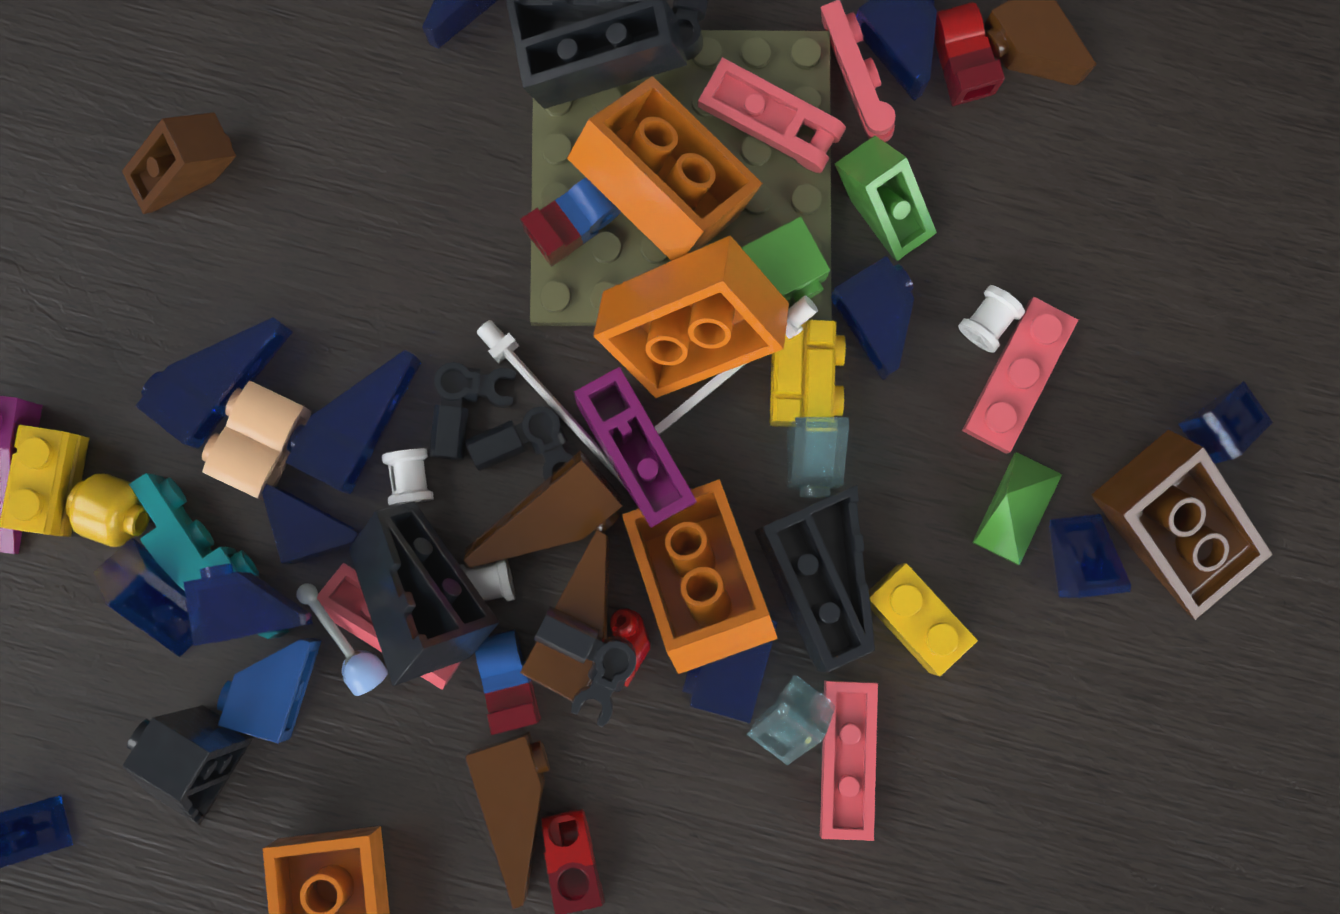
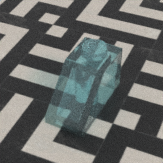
(816, 454)

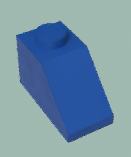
(269, 693)

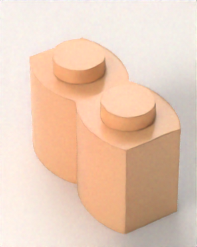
(255, 439)

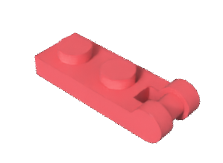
(859, 74)
(770, 114)

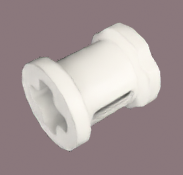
(991, 318)
(407, 476)
(492, 580)

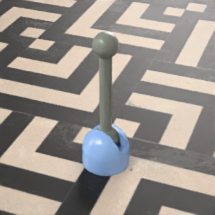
(361, 668)

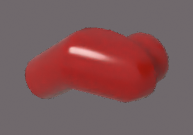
(631, 626)

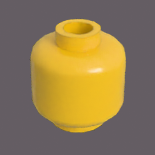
(106, 510)

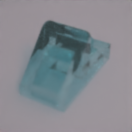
(794, 721)

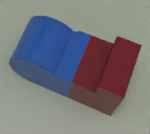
(569, 221)
(507, 692)

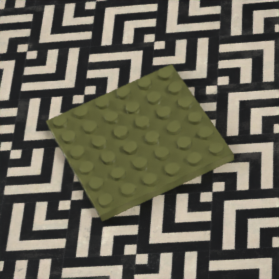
(788, 59)

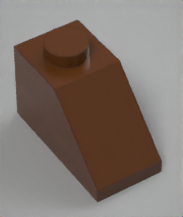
(1038, 41)
(178, 160)

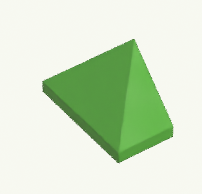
(1017, 508)

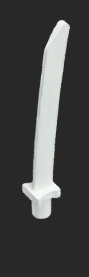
(797, 315)
(503, 347)

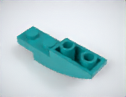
(180, 543)

